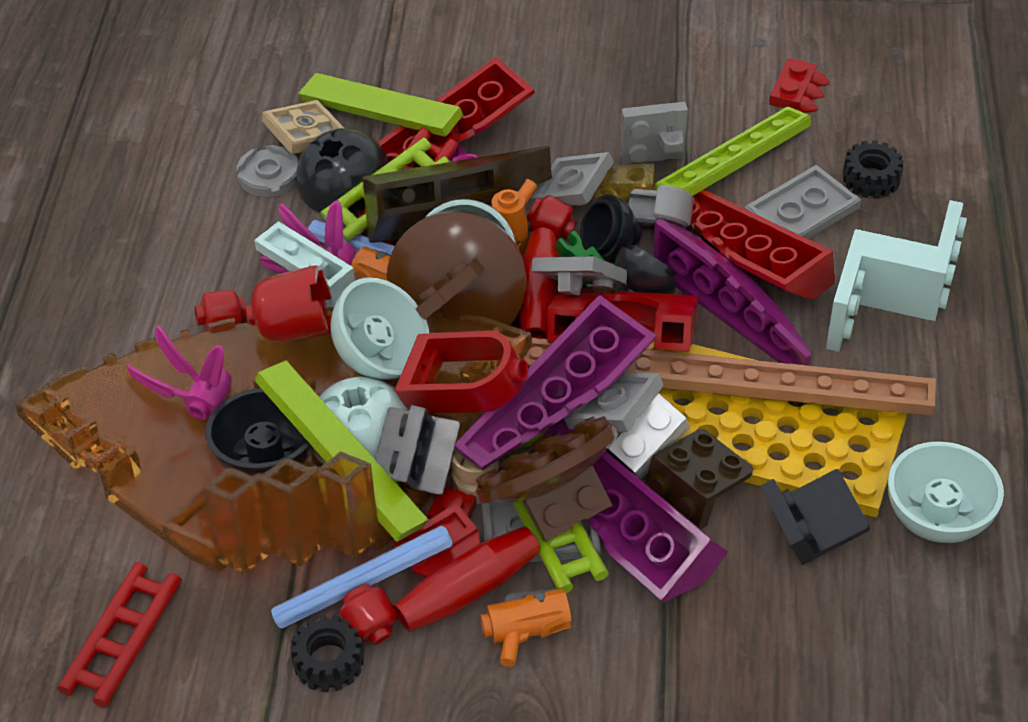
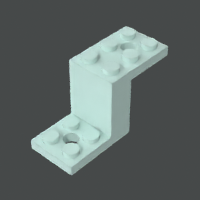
(896, 276)

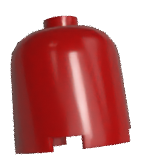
(291, 306)

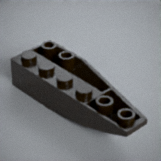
(406, 196)

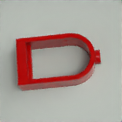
(429, 352)

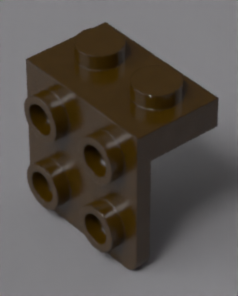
(695, 474)

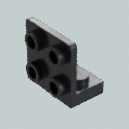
(817, 515)

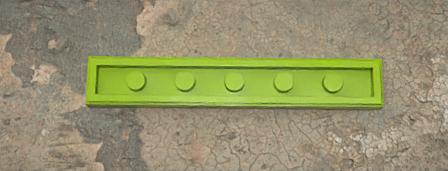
(381, 104)
(738, 151)
(330, 436)

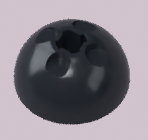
(335, 165)
(253, 434)

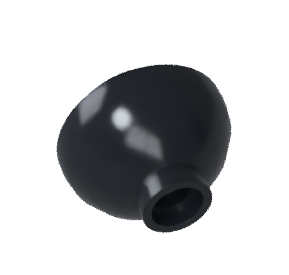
(609, 226)
(645, 272)

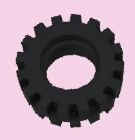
(869, 181)
(333, 672)

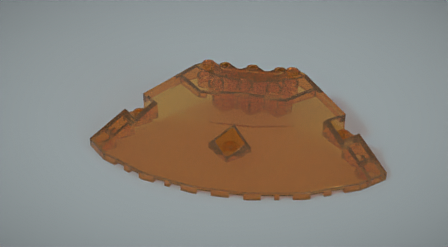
(166, 478)

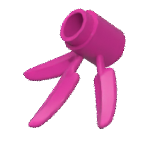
(333, 236)
(209, 385)

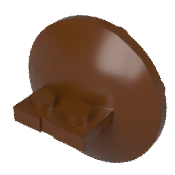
(459, 267)
(554, 477)

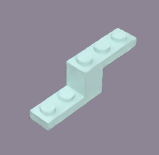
(297, 252)

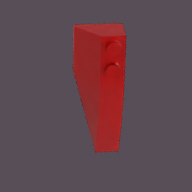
(482, 99)
(764, 246)

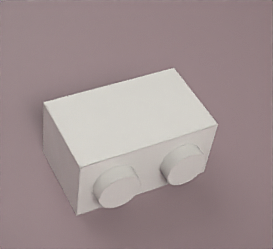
(652, 432)

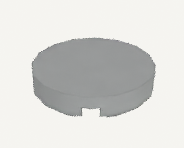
(267, 171)

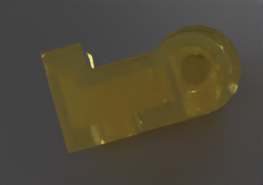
(624, 178)

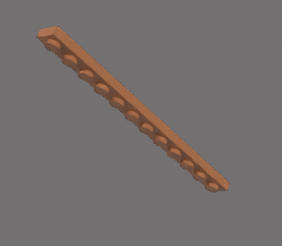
(781, 380)

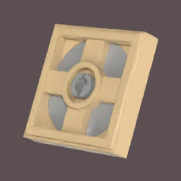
(299, 124)

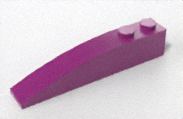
(728, 293)
(564, 378)
(648, 532)

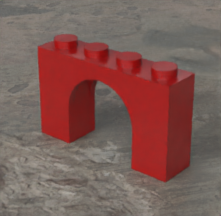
(666, 315)

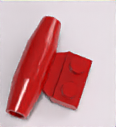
(539, 289)
(463, 570)

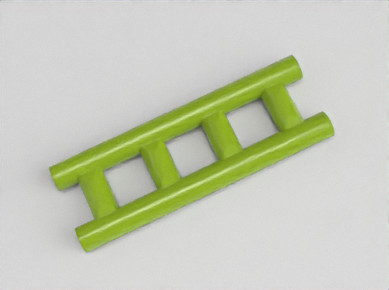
(358, 225)
(561, 573)

